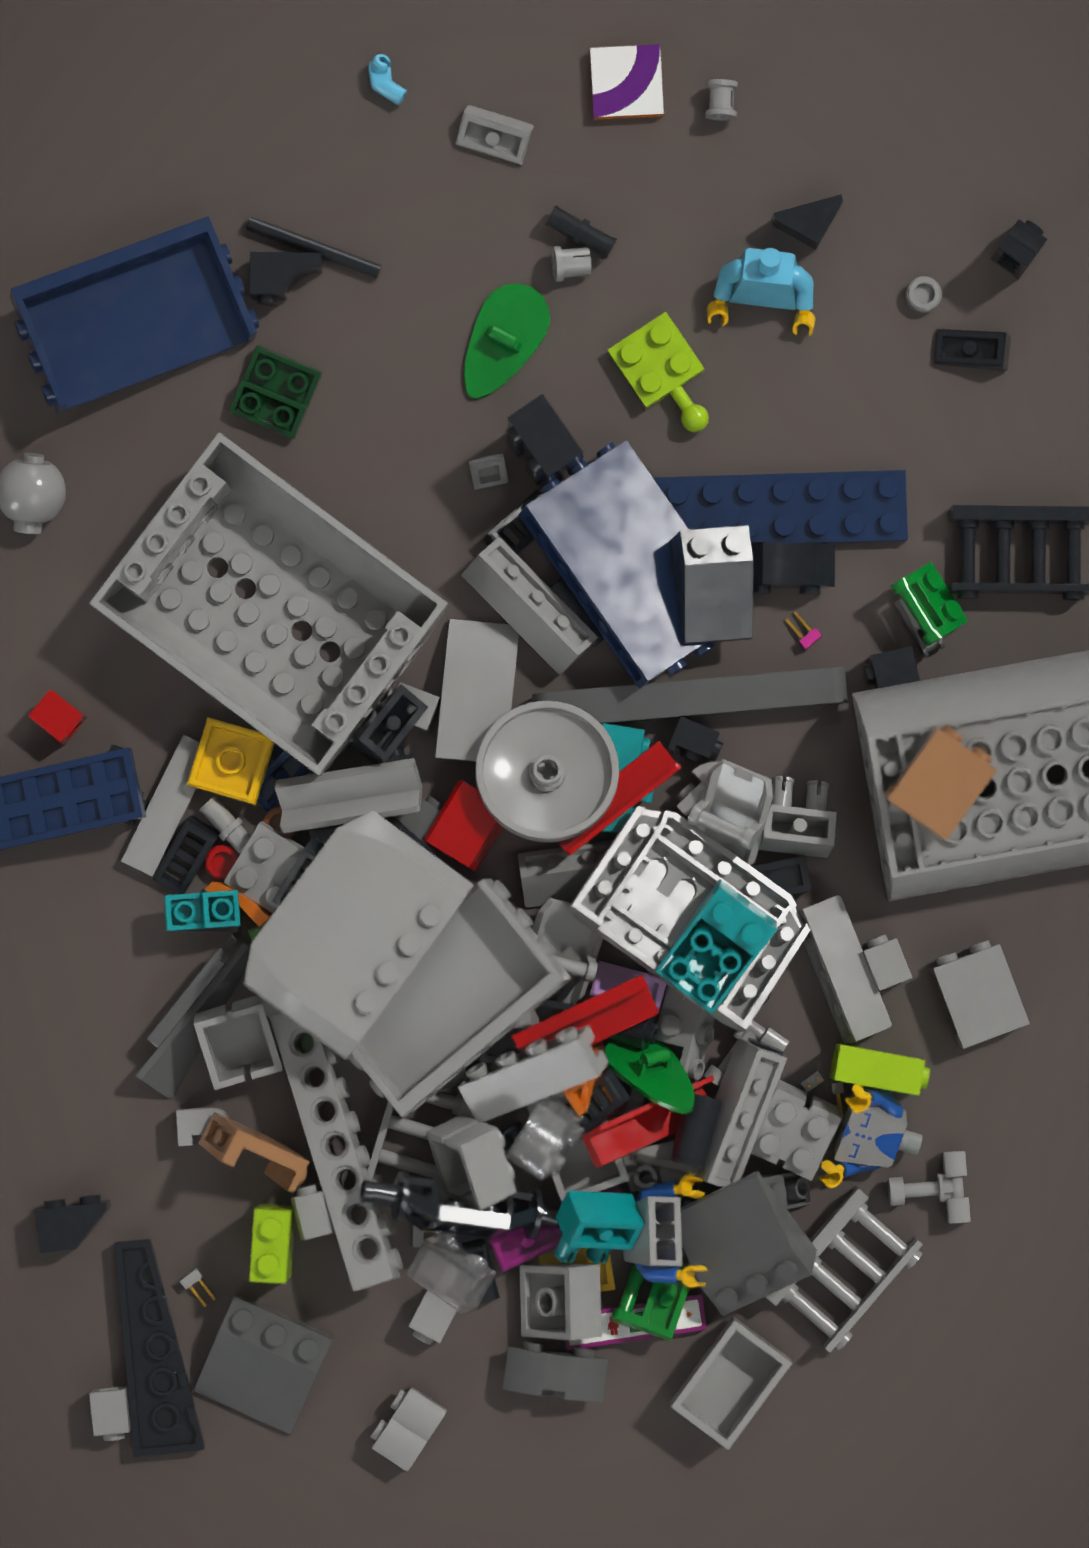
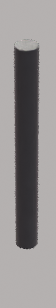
(312, 246)

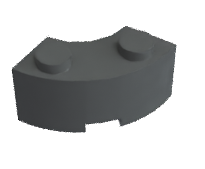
(556, 1373)

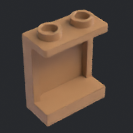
(942, 781)
(227, 1139)

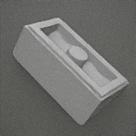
(494, 134)

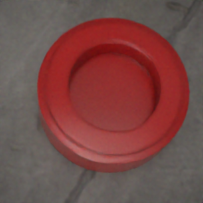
(220, 861)

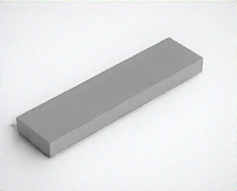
(163, 811)

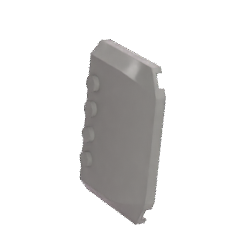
(654, 884)
(353, 930)

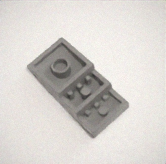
(475, 685)

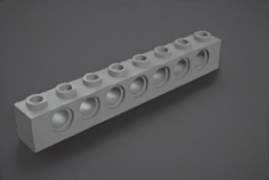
(330, 1167)

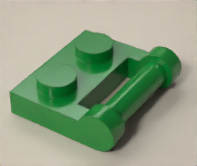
(930, 603)
(661, 1309)

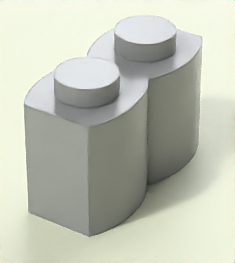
(311, 1212)
(408, 1428)

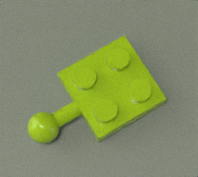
(657, 365)

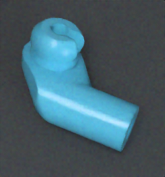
(381, 79)

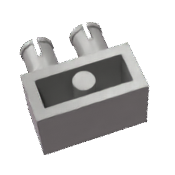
(799, 830)

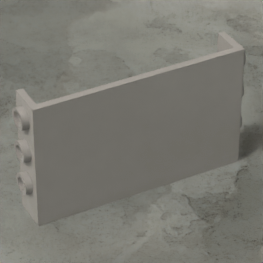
(459, 999)

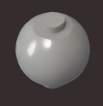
(31, 492)

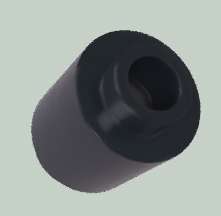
(639, 1035)

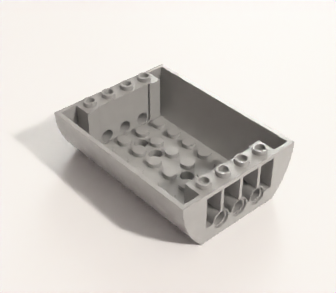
(302, 571)
(1025, 720)

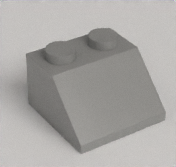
(560, 1301)

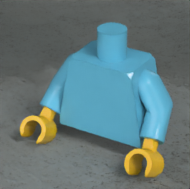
(765, 280)

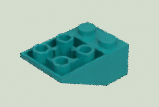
(716, 946)

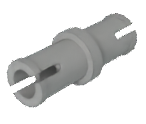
(229, 827)

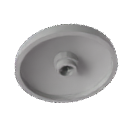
(547, 771)

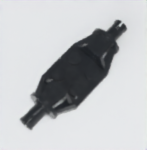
(452, 1216)

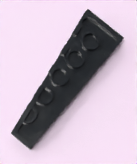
(157, 1380)

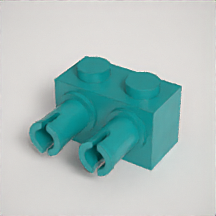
(597, 1223)

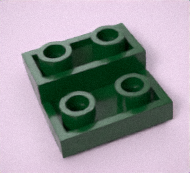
(276, 391)

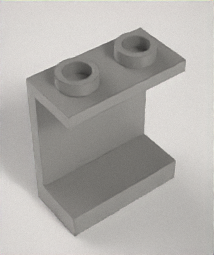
(980, 994)

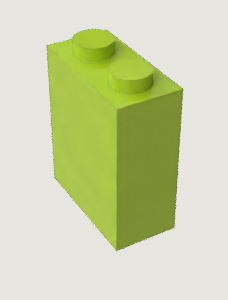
(879, 1069)
(272, 1243)

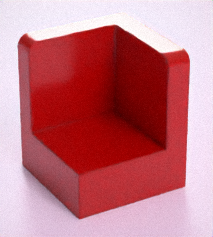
(57, 716)

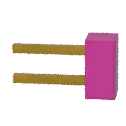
(808, 640)

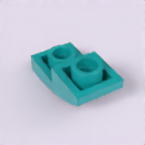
(201, 910)

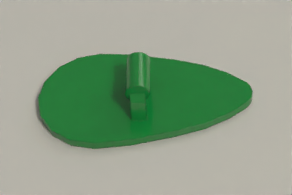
(504, 337)
(653, 1074)

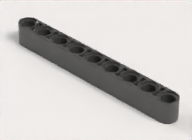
(708, 696)

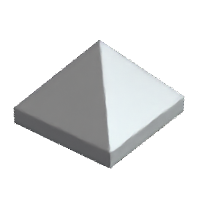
(488, 471)

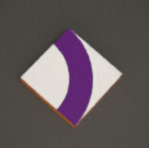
(626, 82)

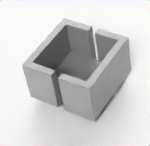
(237, 1039)
(795, 1132)
(471, 1162)

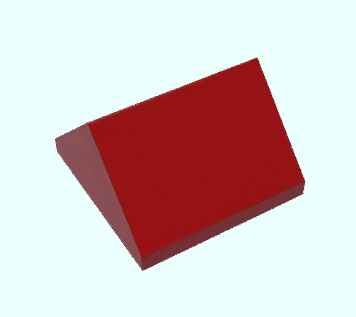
(464, 827)

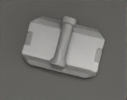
(734, 808)
(574, 947)

